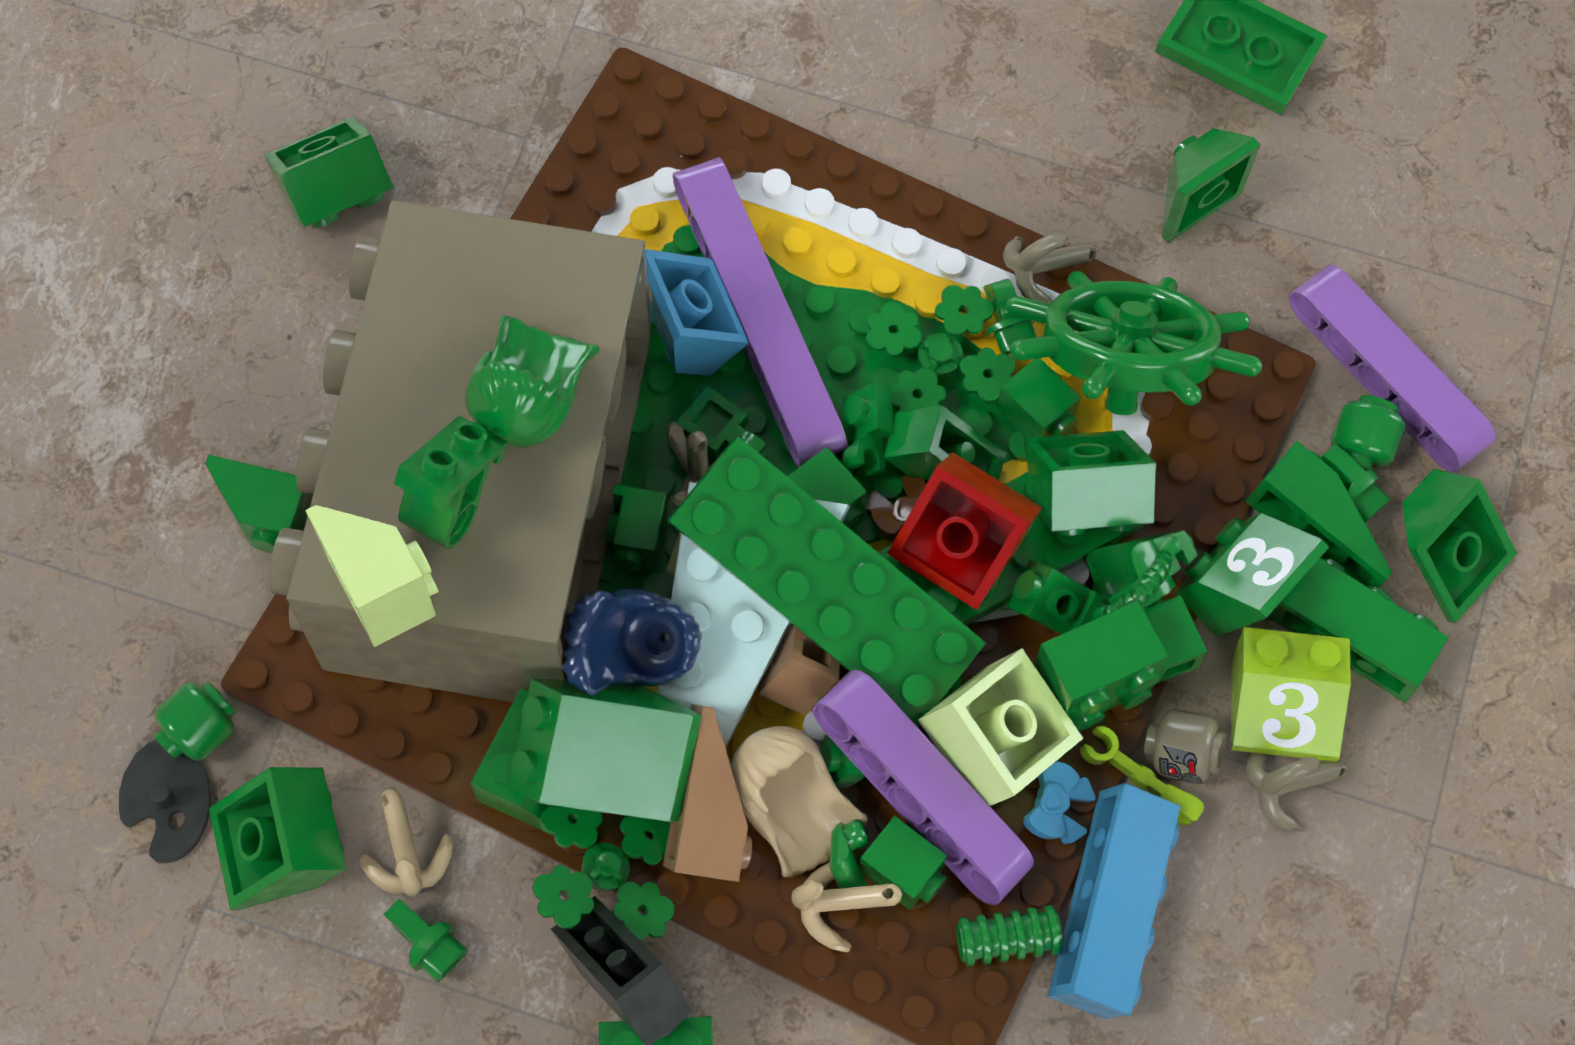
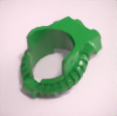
(1138, 569)

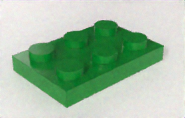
(1243, 48)

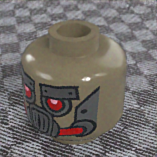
(1186, 746)

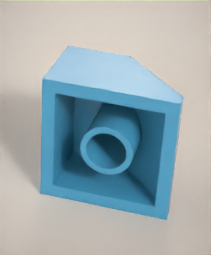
(692, 312)

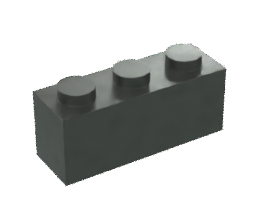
(624, 974)

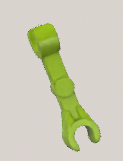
(1141, 776)

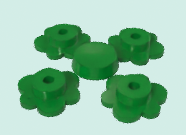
(940, 352)
(604, 870)

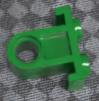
(447, 480)

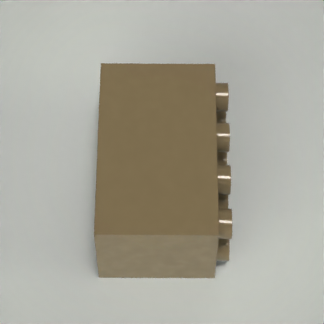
(544, 511)

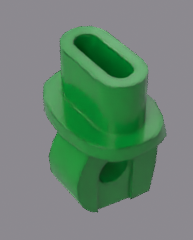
(1007, 327)
(1359, 483)
(433, 946)

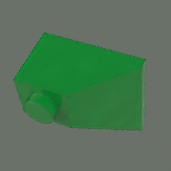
(1205, 177)
(1455, 539)

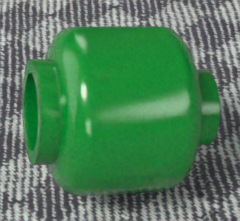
(1369, 431)
(194, 721)

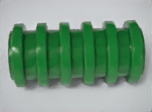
(1009, 935)

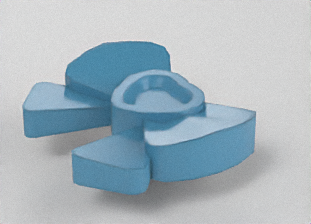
(1058, 786)

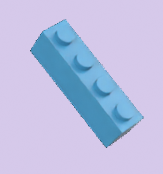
(1115, 902)

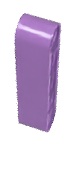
(1392, 367)
(923, 786)

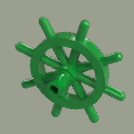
(1131, 339)

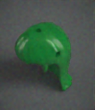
(526, 383)

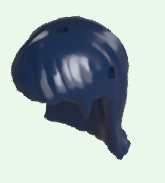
(623, 640)

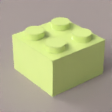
(1001, 728)

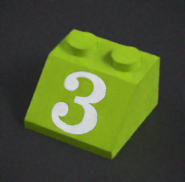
(1289, 693)

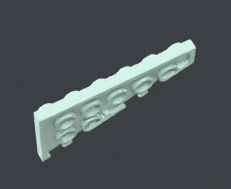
(736, 631)

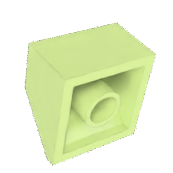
(377, 570)

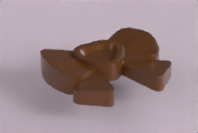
(888, 517)

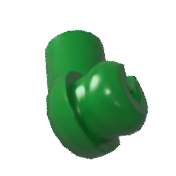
(842, 856)

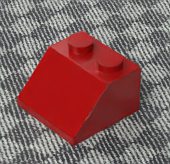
(964, 530)

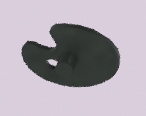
(157, 789)

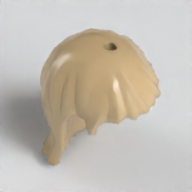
(790, 796)

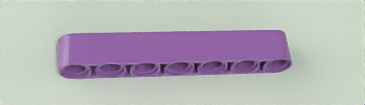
(774, 339)

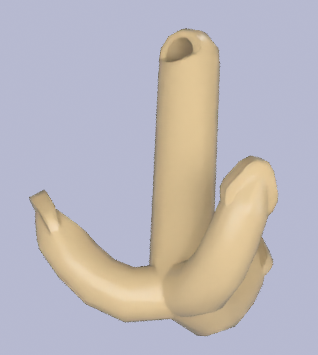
(410, 877)
(813, 900)

